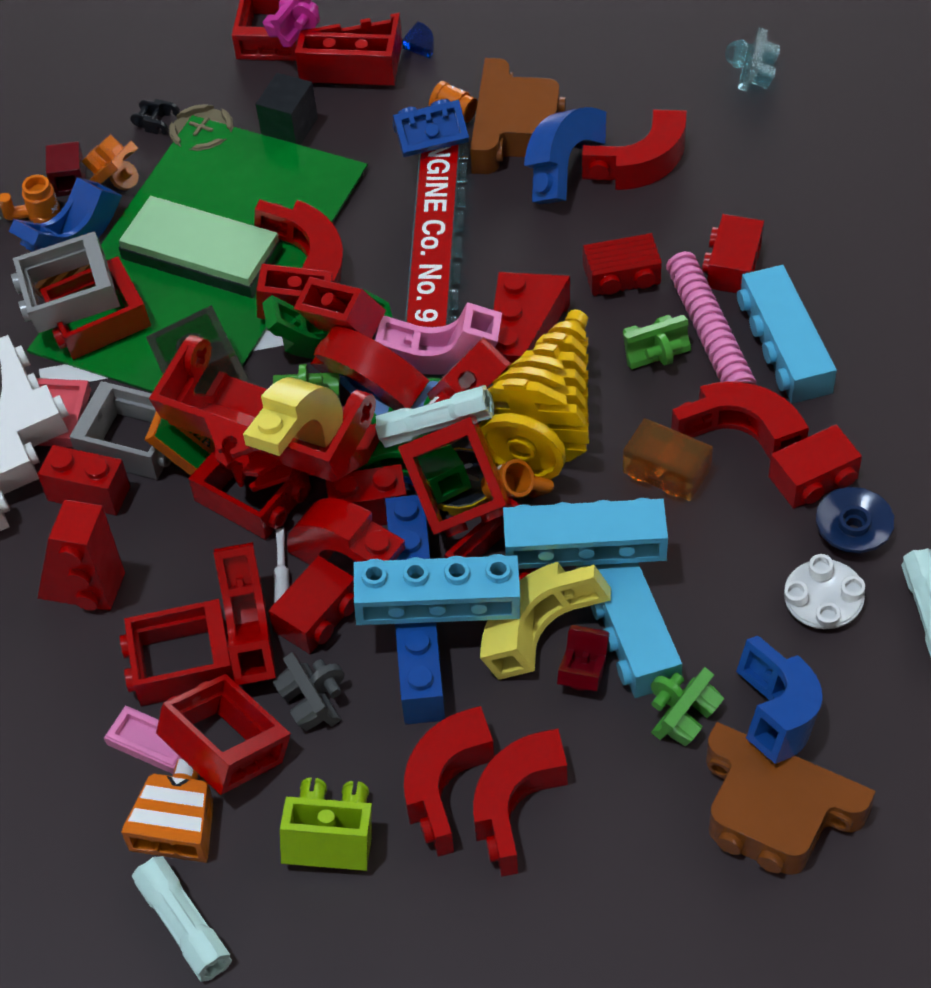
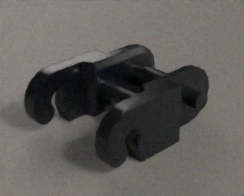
(156, 108)

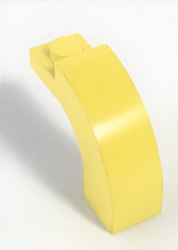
(294, 411)
(545, 594)

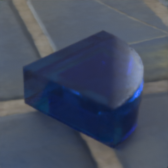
(419, 40)

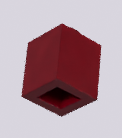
(64, 166)

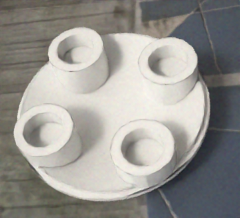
(824, 593)

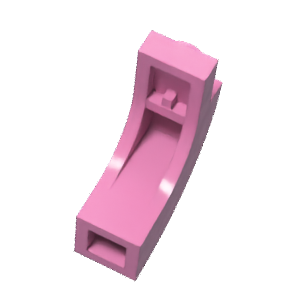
(439, 348)

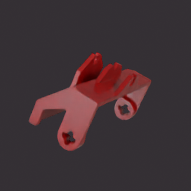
(234, 404)

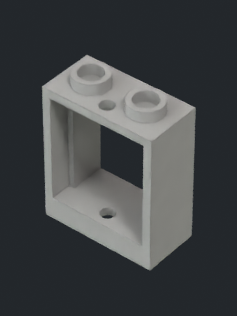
(57, 260)
(98, 418)

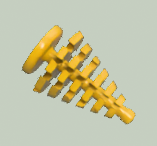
(543, 402)

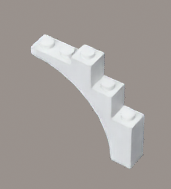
(26, 420)

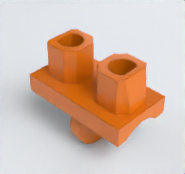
(108, 161)

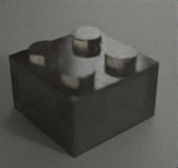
(205, 325)

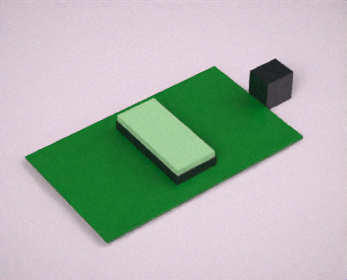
(194, 234)

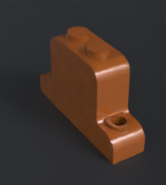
(508, 114)
(777, 808)

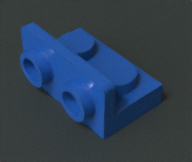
(430, 127)

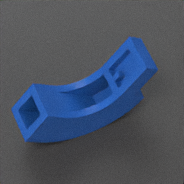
(552, 145)
(86, 211)
(794, 696)

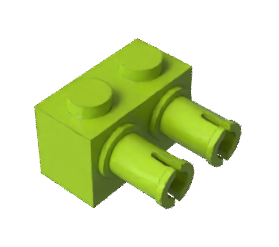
(327, 831)

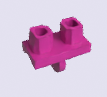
(291, 19)

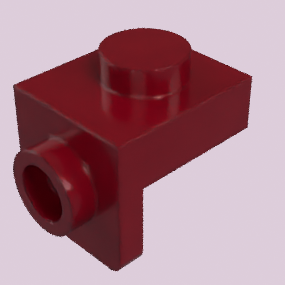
(584, 658)

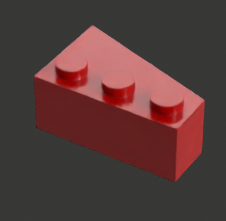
(351, 54)
(528, 309)
(81, 559)

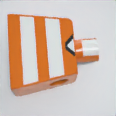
(172, 816)

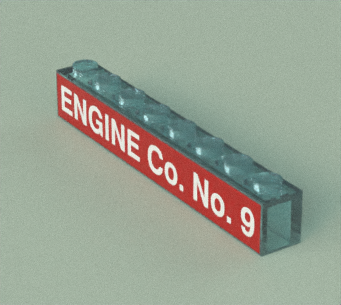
(435, 237)

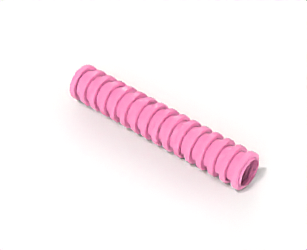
(708, 319)

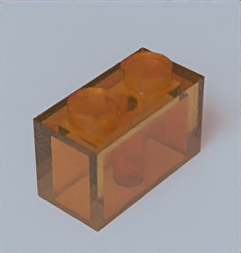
(667, 459)

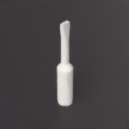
(281, 572)

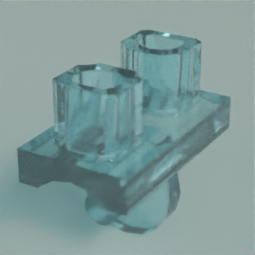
(754, 59)

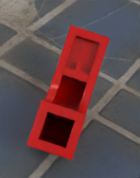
(643, 161)
(307, 230)
(371, 365)
(744, 408)
(343, 528)
(245, 614)
(439, 756)
(514, 773)

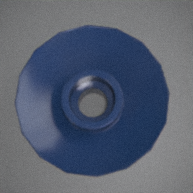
(856, 508)

